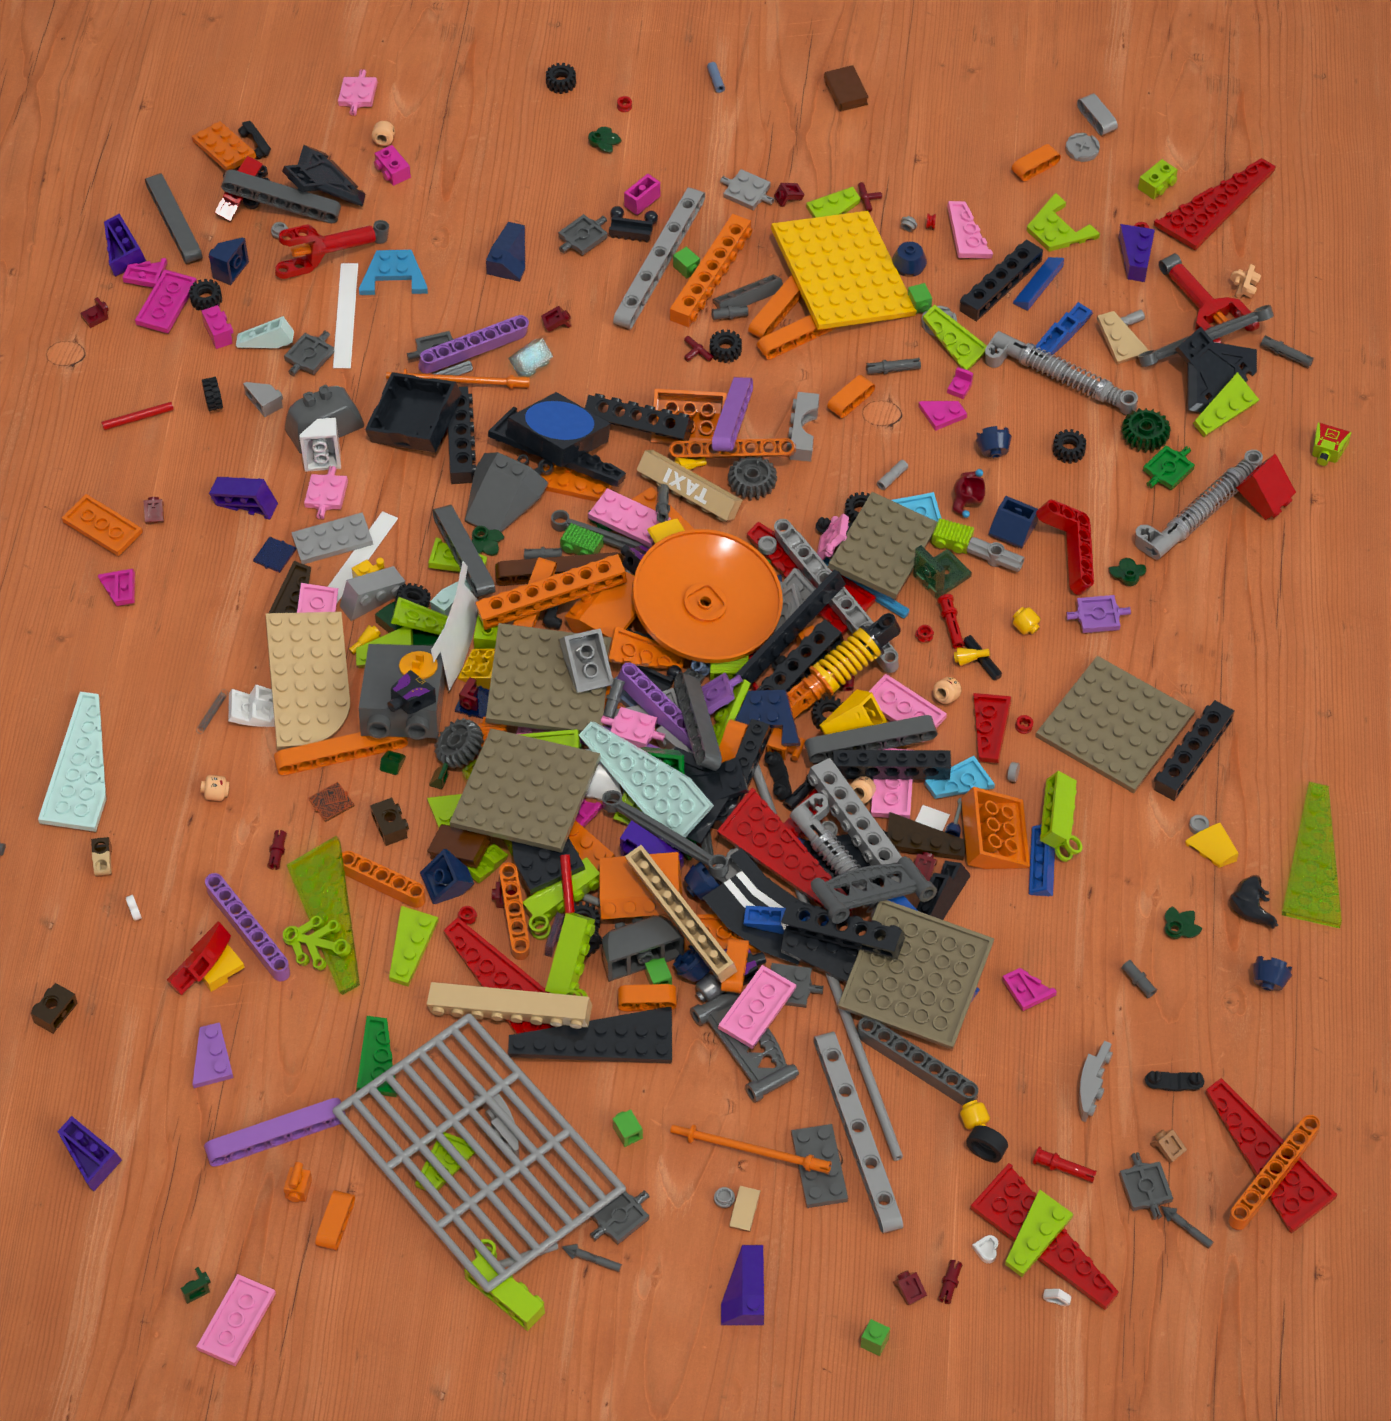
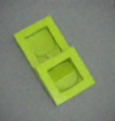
(490, 862)

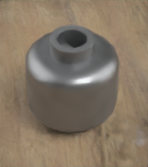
(708, 988)

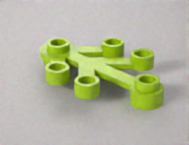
(314, 941)

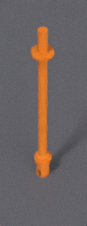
(510, 381)
(808, 1162)

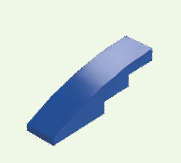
(1065, 329)
(767, 918)

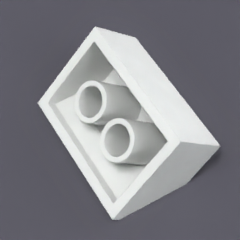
(321, 445)

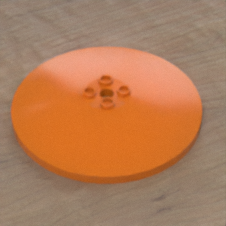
(711, 568)

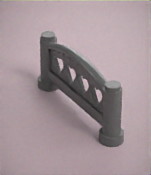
(839, 904)
(762, 1079)

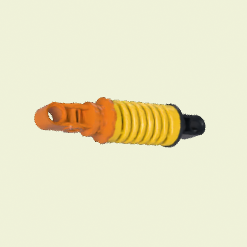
(843, 662)

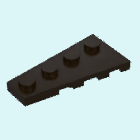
(288, 595)
(920, 838)

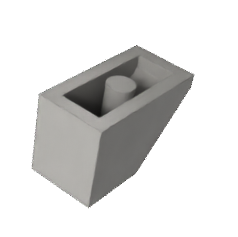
(263, 397)

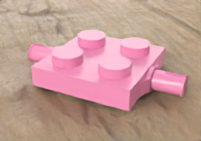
(357, 92)
(326, 492)
(833, 536)
(634, 727)

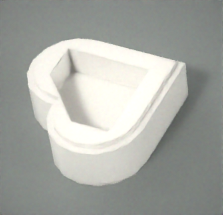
(133, 907)
(986, 1248)
(1057, 1296)

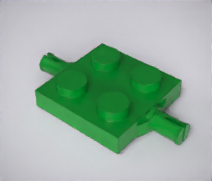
(1168, 467)

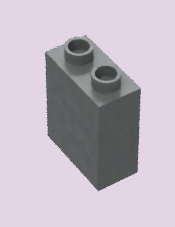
(379, 676)

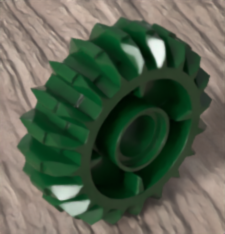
(1145, 430)

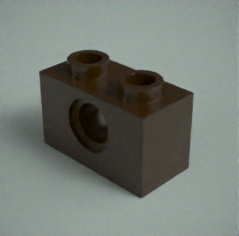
(390, 831)
(52, 1018)

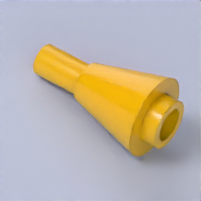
(690, 463)
(368, 635)
(966, 655)

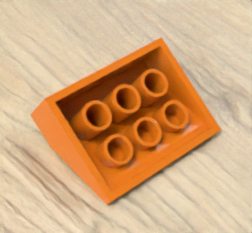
(701, 407)
(604, 610)
(994, 830)
(625, 894)

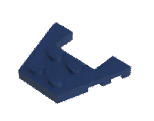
(771, 708)

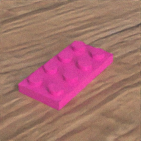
(165, 301)

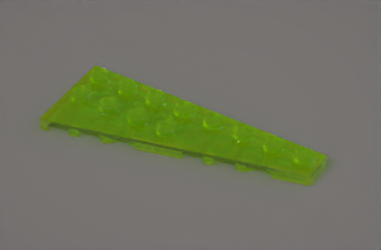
(1313, 878)
(323, 891)

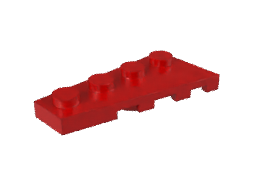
(991, 723)

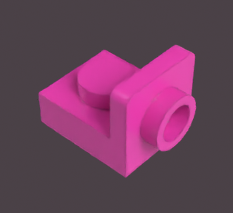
(961, 383)

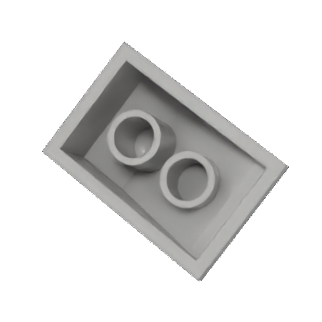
(587, 660)

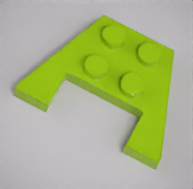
(1053, 231)

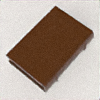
(846, 88)
(463, 844)

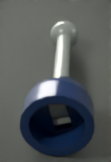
(954, 828)

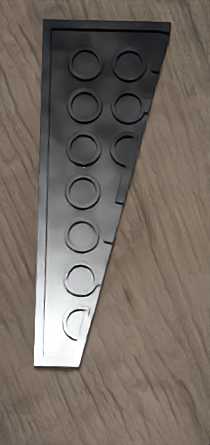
(584, 464)
(621, 1038)

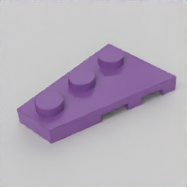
(211, 1057)

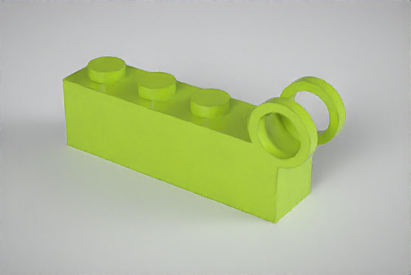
(1058, 814)
(548, 901)
(570, 955)
(509, 1295)

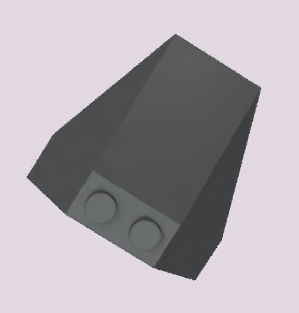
(502, 491)

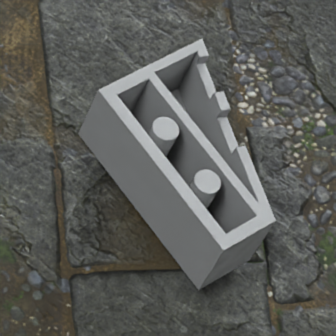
(370, 591)

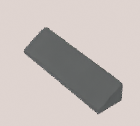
(750, 293)

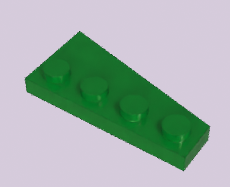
(375, 1055)

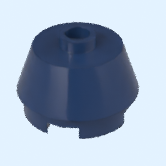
(909, 259)
(994, 441)
(700, 881)
(691, 965)
(1271, 973)

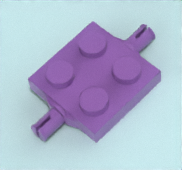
(1098, 613)
(719, 691)

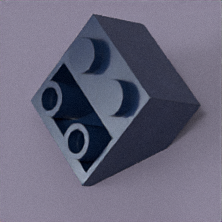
(1014, 522)

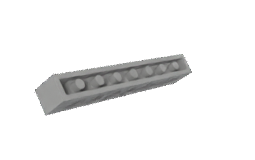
(839, 787)

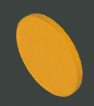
(418, 662)

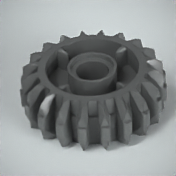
(752, 477)
(459, 743)

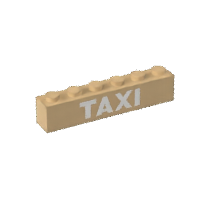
(689, 485)

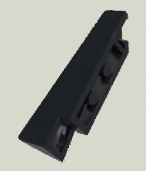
(948, 886)

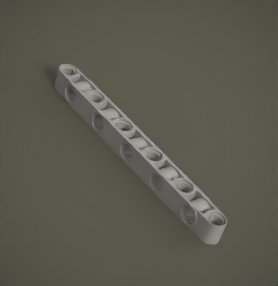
(659, 258)
(816, 572)
(862, 1142)

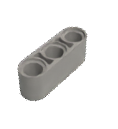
(1097, 114)

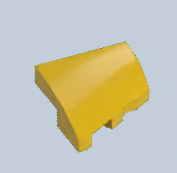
(1214, 845)
(225, 967)

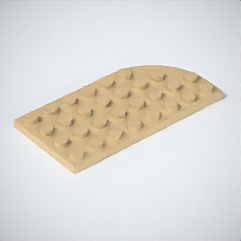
(307, 676)

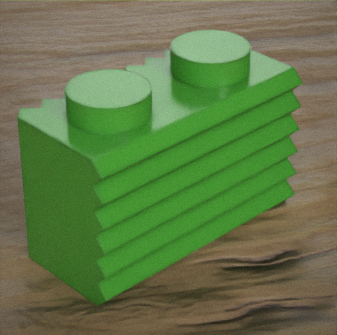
(581, 541)

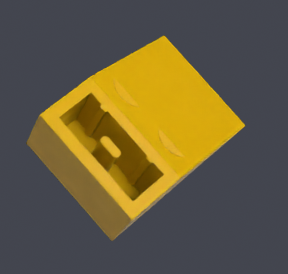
(479, 667)
(855, 712)

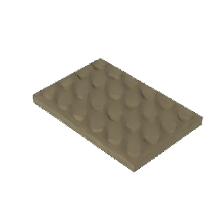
(882, 545)

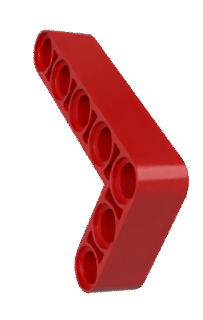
(1079, 541)

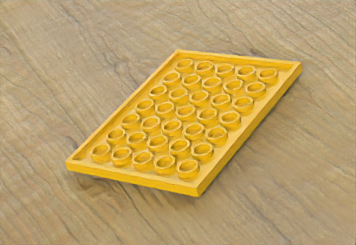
(843, 270)

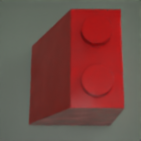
(1268, 488)

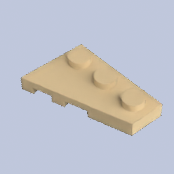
(1119, 338)

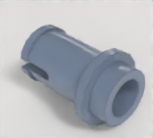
(701, 667)

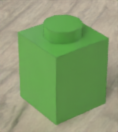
(685, 262)
(920, 297)
(658, 972)
(627, 1128)
(875, 1337)

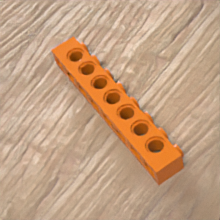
(710, 270)
(560, 593)

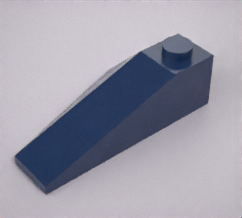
(508, 253)

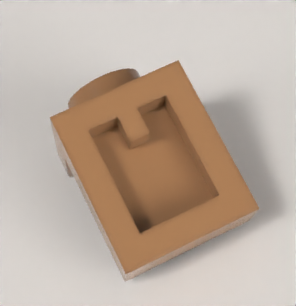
(1169, 1144)

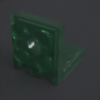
(933, 569)

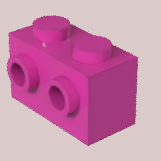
(392, 165)
(642, 194)
(217, 327)

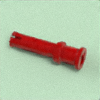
(949, 613)
(1054, 1162)

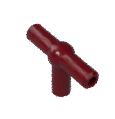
(866, 197)
(697, 348)

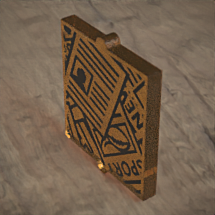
(331, 802)

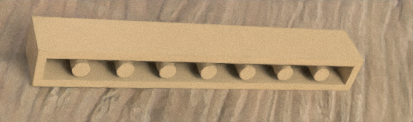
(681, 913)
(509, 1005)

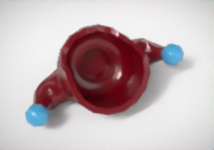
(968, 490)

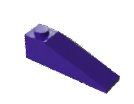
(745, 1291)

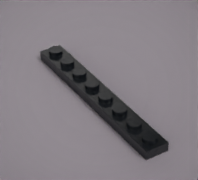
(792, 627)

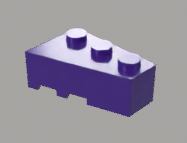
(121, 245)
(1136, 250)
(244, 494)
(636, 835)
(89, 1152)

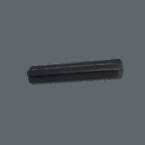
(986, 662)

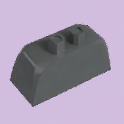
(325, 403)
(633, 945)

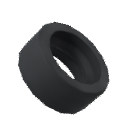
(987, 1143)

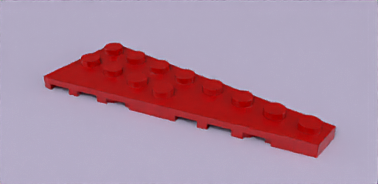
(1207, 211)
(785, 565)
(773, 845)
(492, 967)
(1302, 1190)
(1006, 1206)

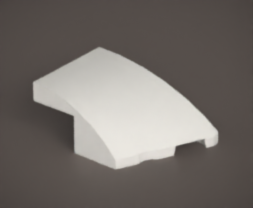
(251, 708)
(601, 783)

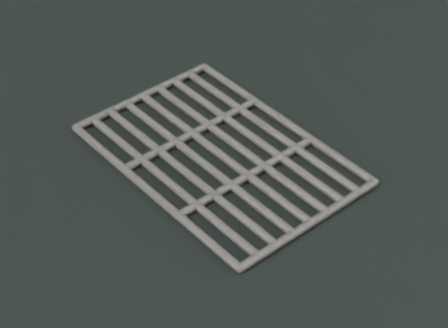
(502, 1178)

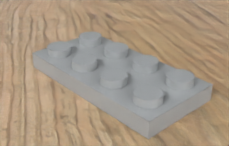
(332, 538)

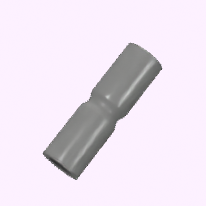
(1133, 317)
(890, 476)

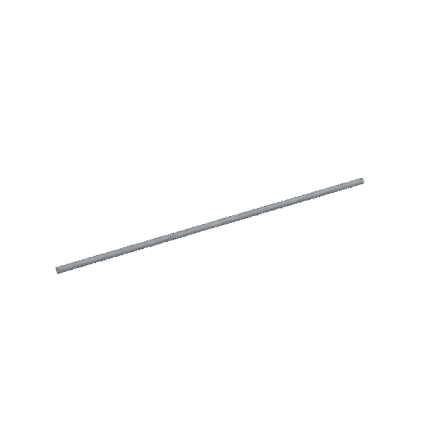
(846, 1018)

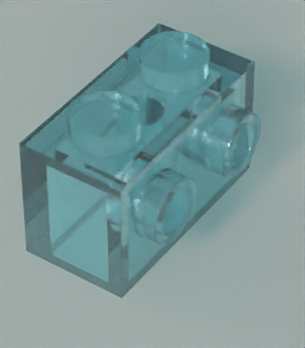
(531, 357)

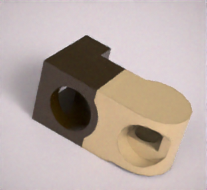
(101, 856)

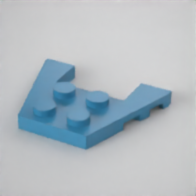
(393, 266)

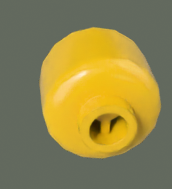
(1026, 621)
(974, 1114)

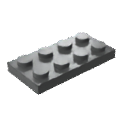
(819, 1187)

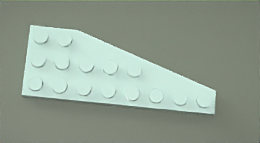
(78, 781)
(651, 783)

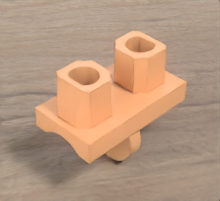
(1244, 279)

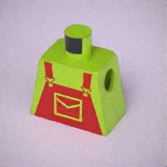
(1329, 443)

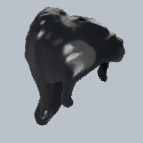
(1246, 901)

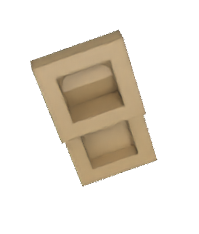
(745, 1208)

